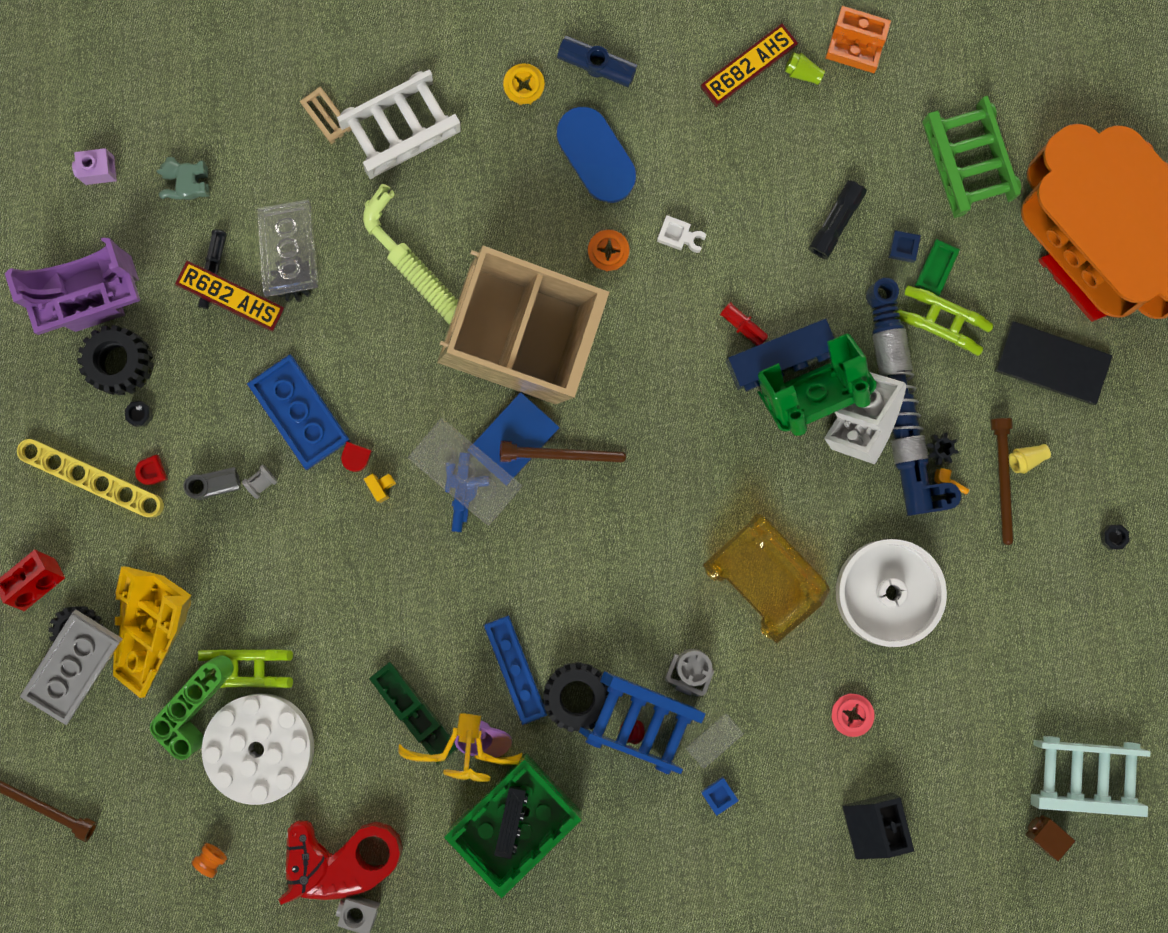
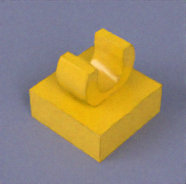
(378, 486)

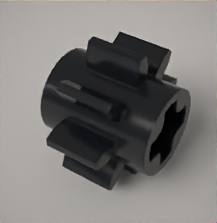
(947, 452)

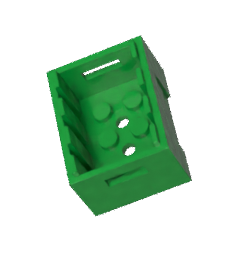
(549, 821)

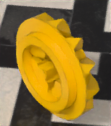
(523, 72)

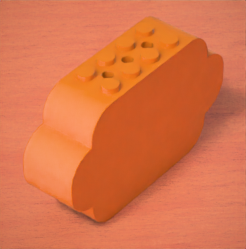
(1104, 216)

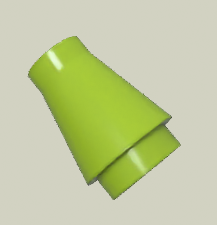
(803, 69)

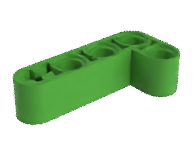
(178, 718)

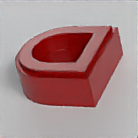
(355, 457)
(150, 471)

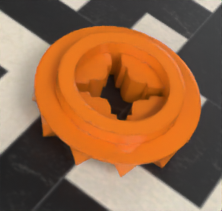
(600, 241)

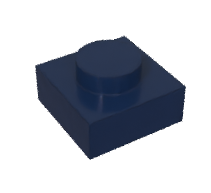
(904, 246)

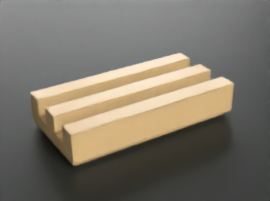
(312, 97)

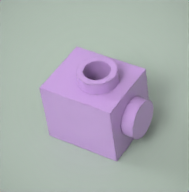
(94, 166)

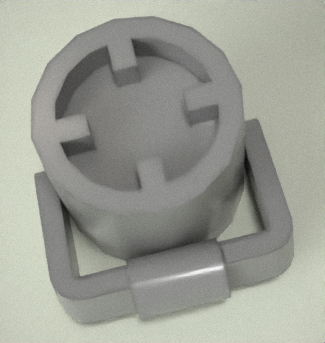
(693, 669)

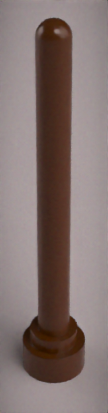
(1002, 430)
(510, 452)
(80, 827)

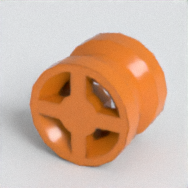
(209, 860)

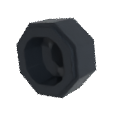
(138, 414)
(1115, 537)

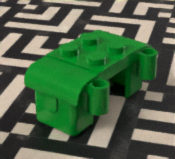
(818, 391)

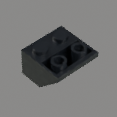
(878, 827)

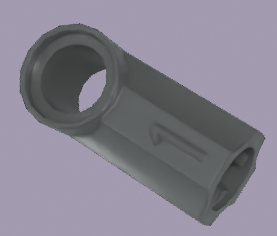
(214, 483)

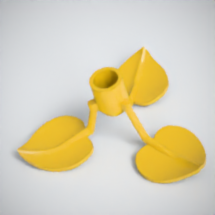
(467, 731)

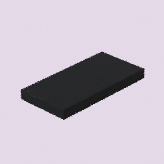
(1053, 363)

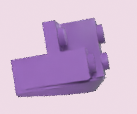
(77, 291)

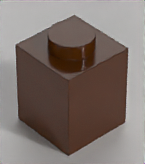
(1049, 837)

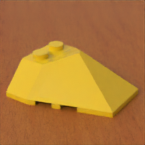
(148, 623)

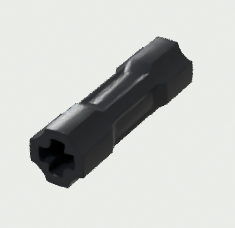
(829, 234)

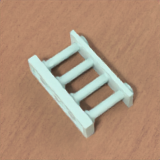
(1075, 799)

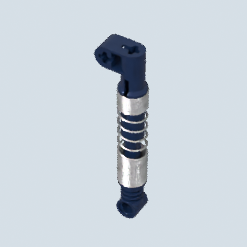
(908, 443)

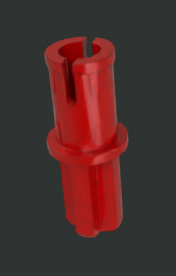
(744, 324)

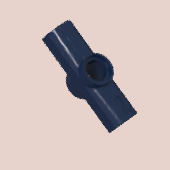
(581, 54)

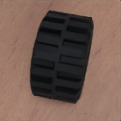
(98, 348)
(553, 690)

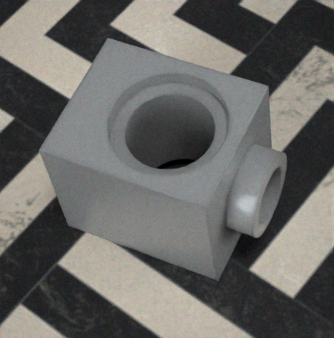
(369, 909)

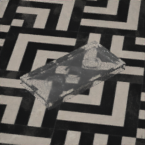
(287, 248)
(465, 472)

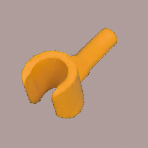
(944, 475)

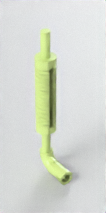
(407, 262)

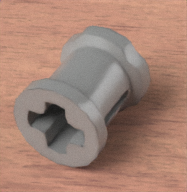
(259, 481)

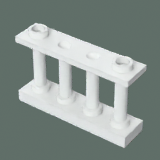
(399, 150)

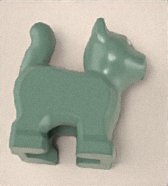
(186, 179)

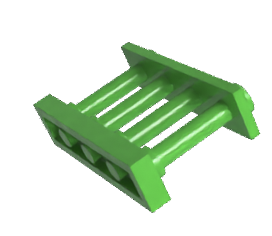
(945, 152)

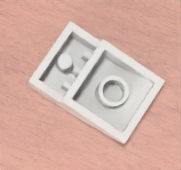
(867, 429)

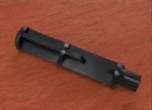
(213, 258)

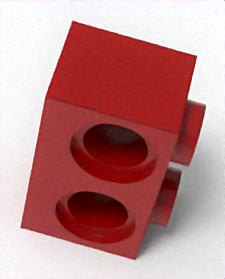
(30, 580)

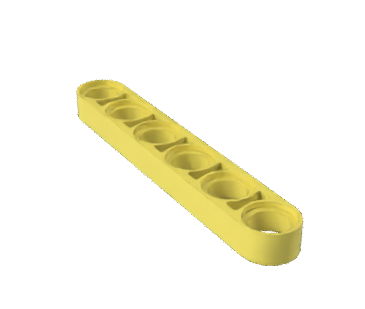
(91, 476)

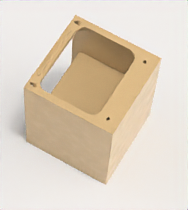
(523, 326)

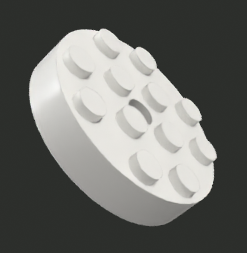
(918, 599)
(251, 776)

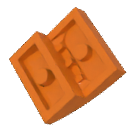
(858, 39)

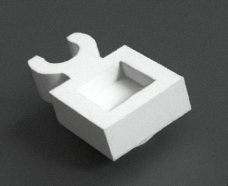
(676, 234)

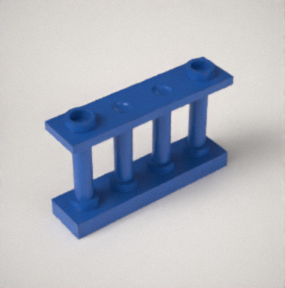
(639, 698)

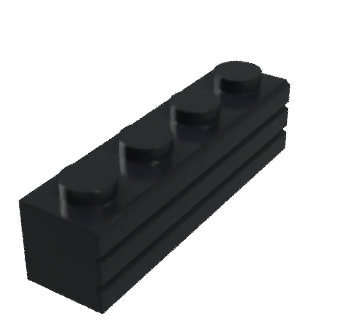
(509, 826)

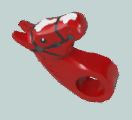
(327, 876)

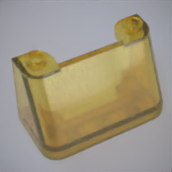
(769, 576)

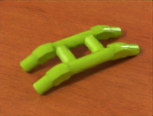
(952, 334)
(259, 658)

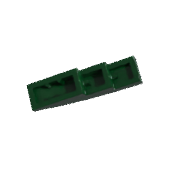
(412, 710)

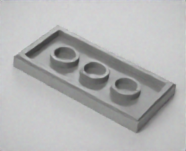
(71, 667)

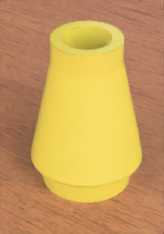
(1027, 458)

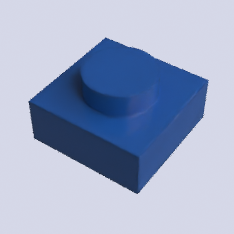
(719, 796)

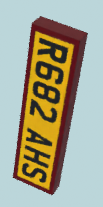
(749, 65)
(229, 296)

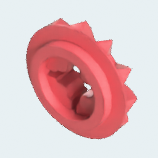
(863, 709)

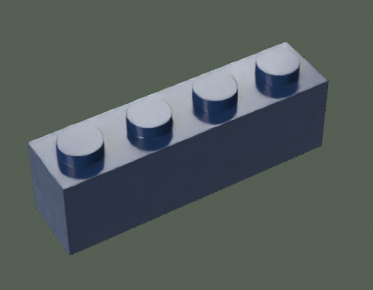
(789, 350)

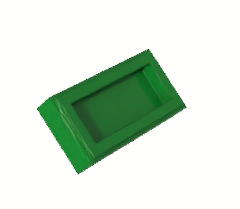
(937, 267)

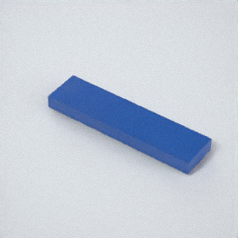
(515, 670)

